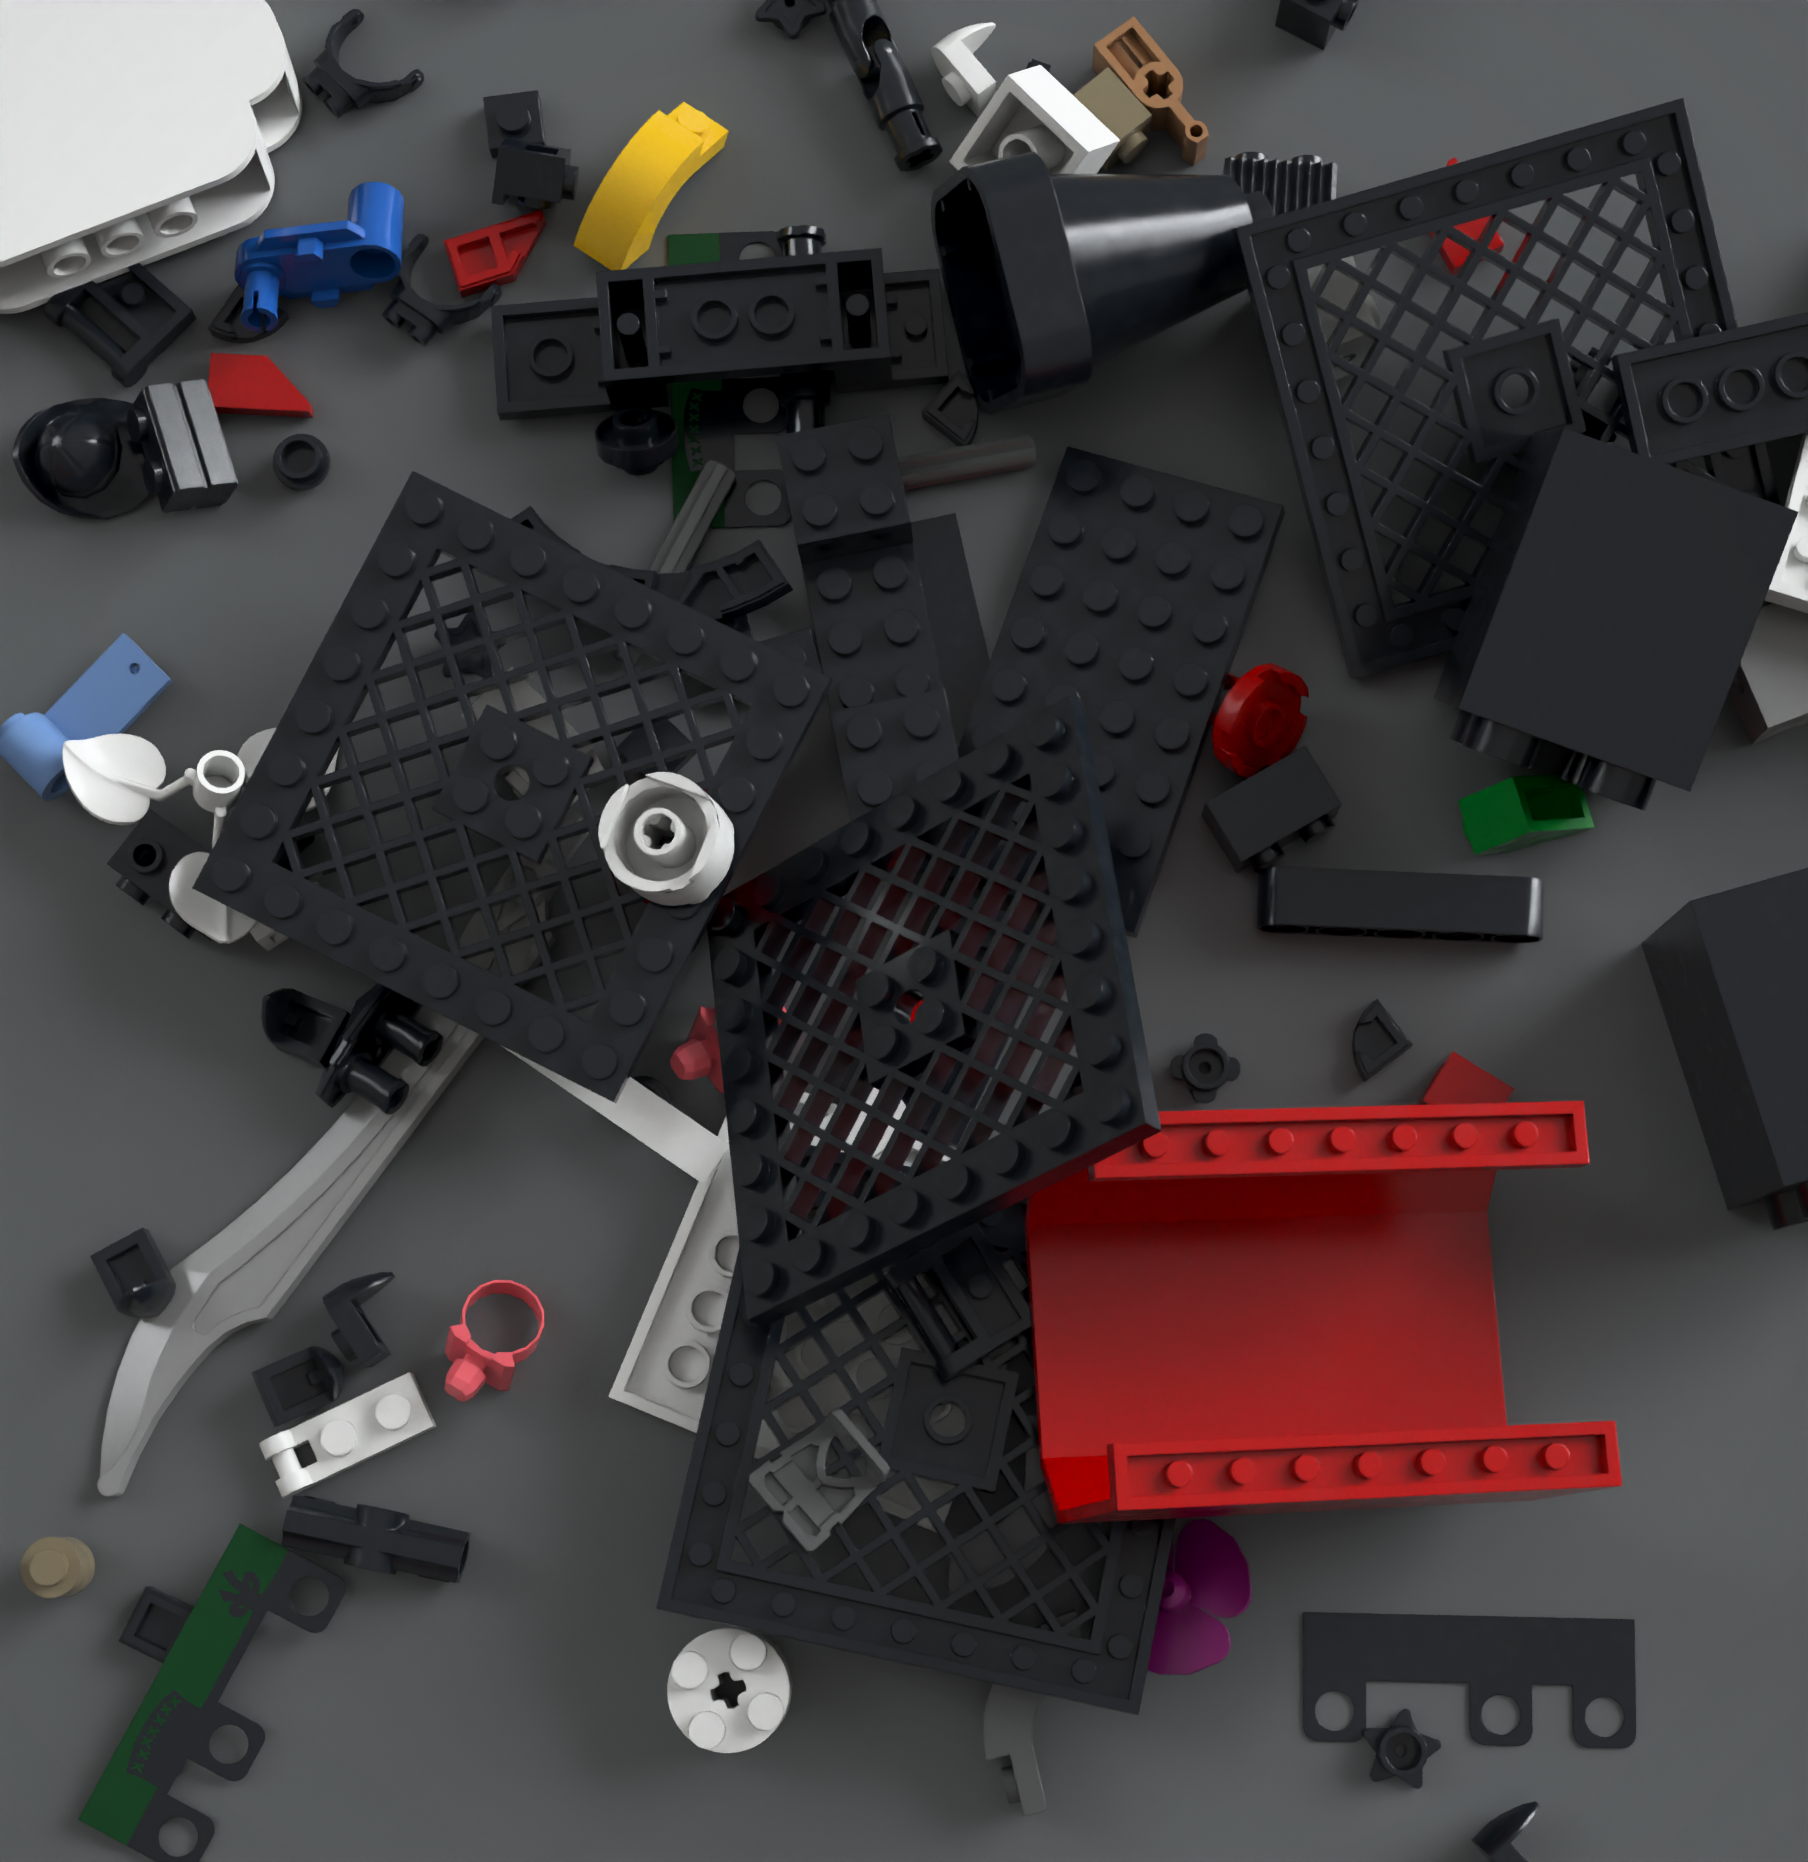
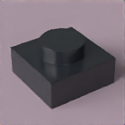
(514, 117)

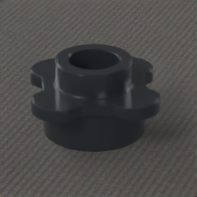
(1205, 1051)

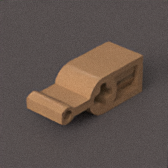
(1146, 70)

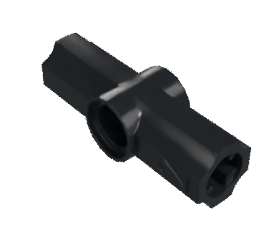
(376, 1539)

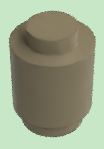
(57, 1567)

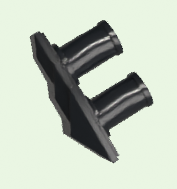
(376, 1024)

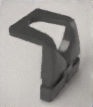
(803, 1492)

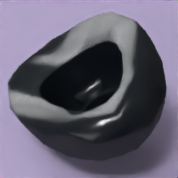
(82, 458)

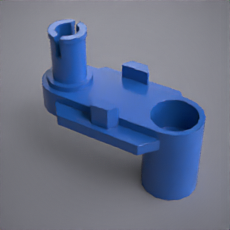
(323, 256)

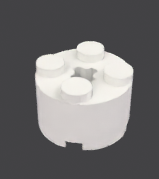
(661, 807)
(712, 1720)

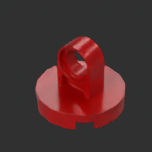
(1259, 719)

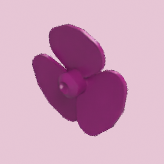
(1208, 1576)

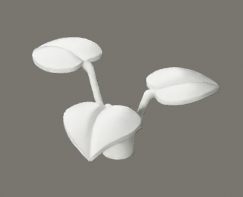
(122, 772)

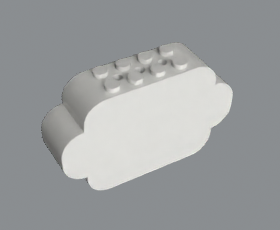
(132, 133)

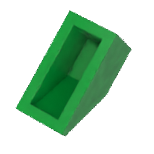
(1523, 813)

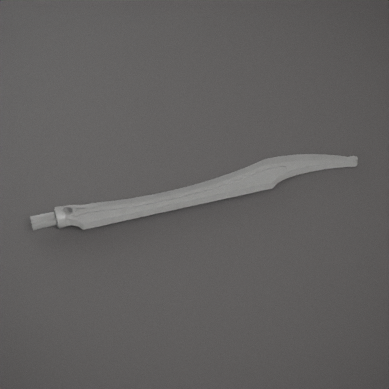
(270, 1248)

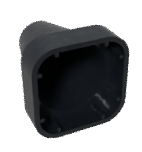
(1078, 267)

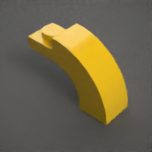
(644, 182)

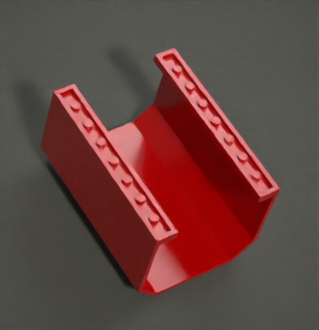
(1292, 1317)

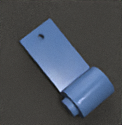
(97, 704)

